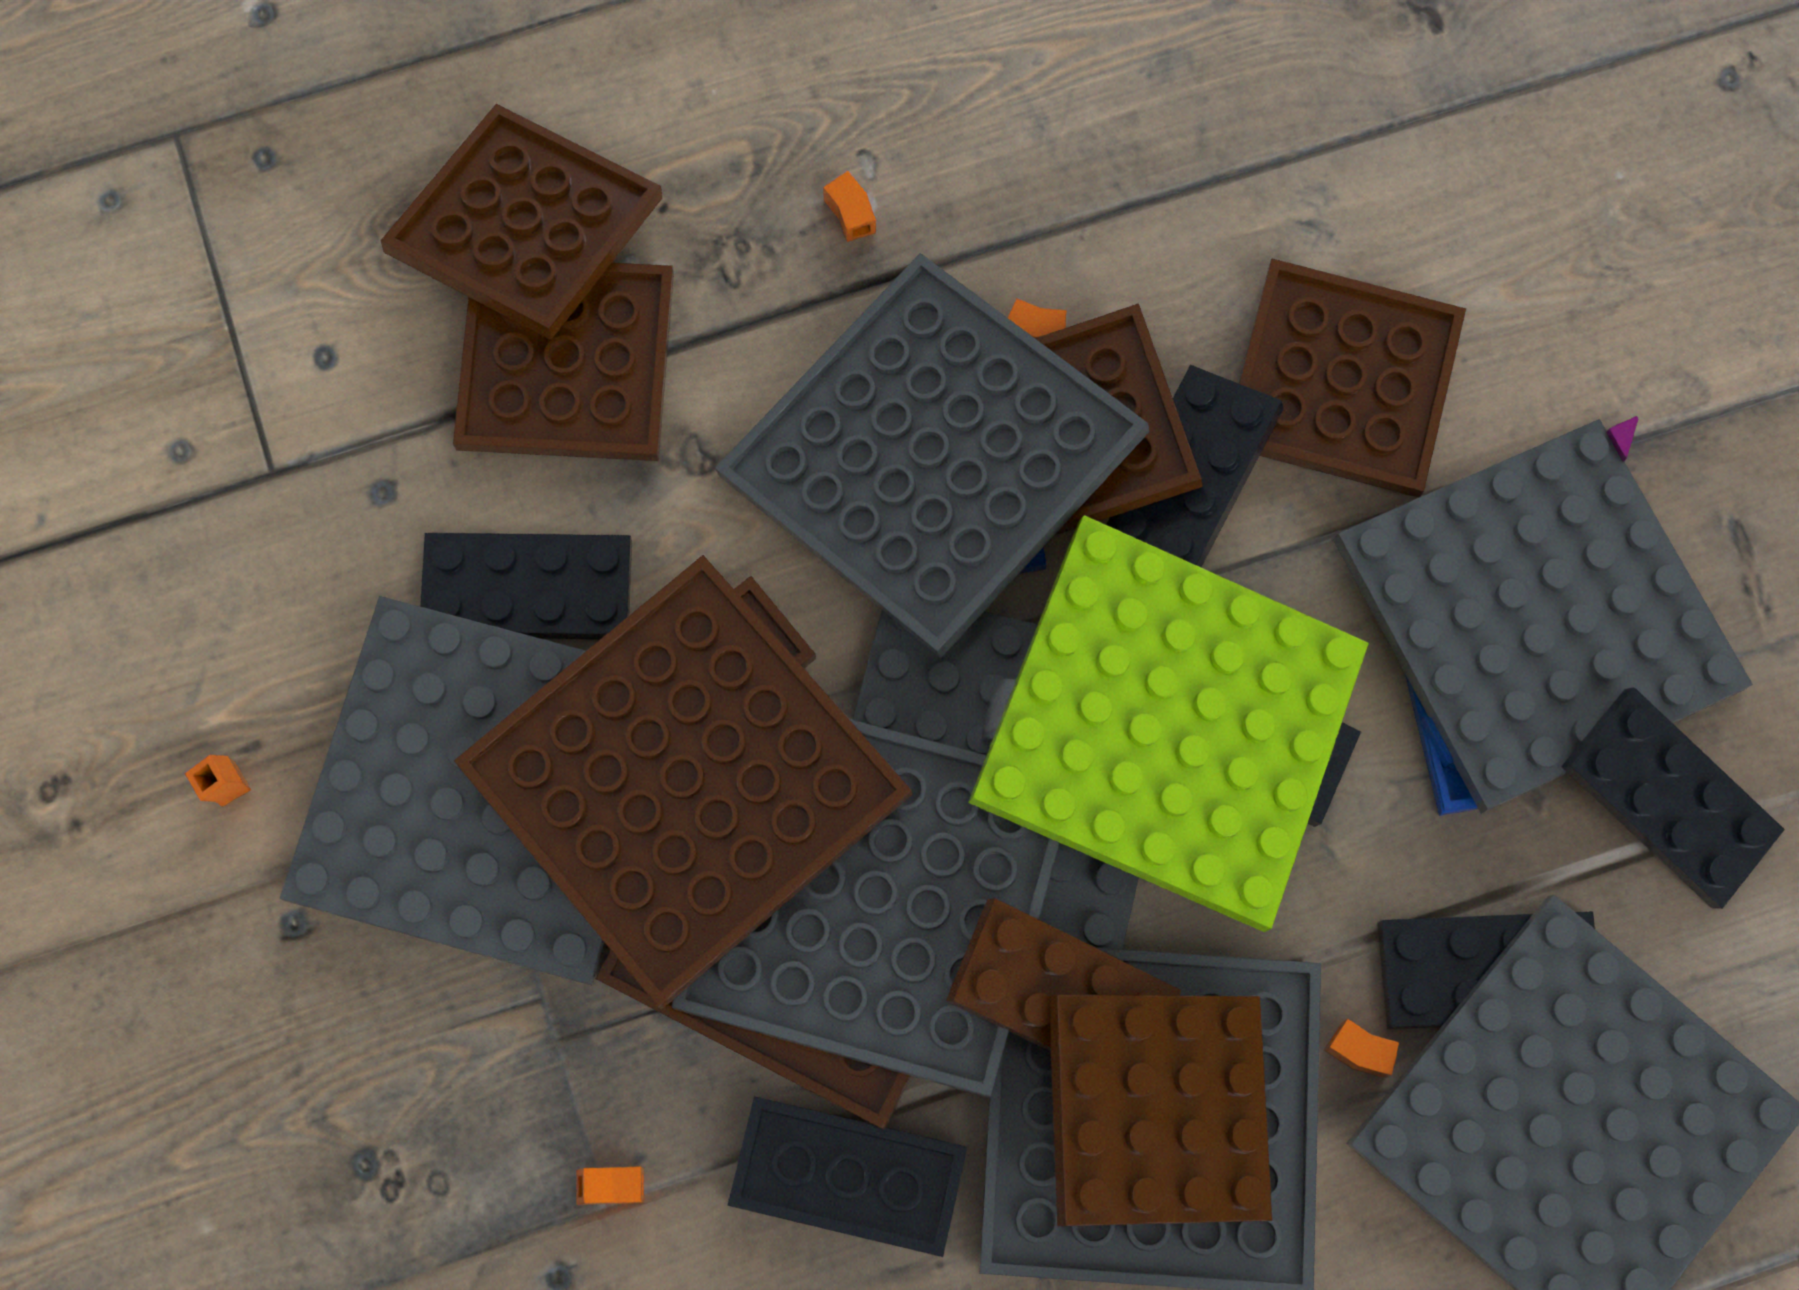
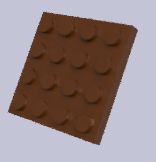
(522, 220)
(1122, 360)
(1355, 374)
(583, 391)
(1159, 1109)

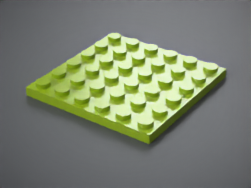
(1171, 724)

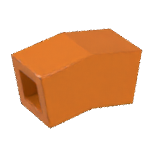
(850, 206)
(1037, 320)
(217, 780)
(1362, 1050)
(609, 1185)

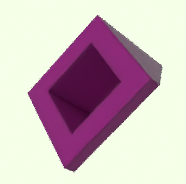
(1622, 435)

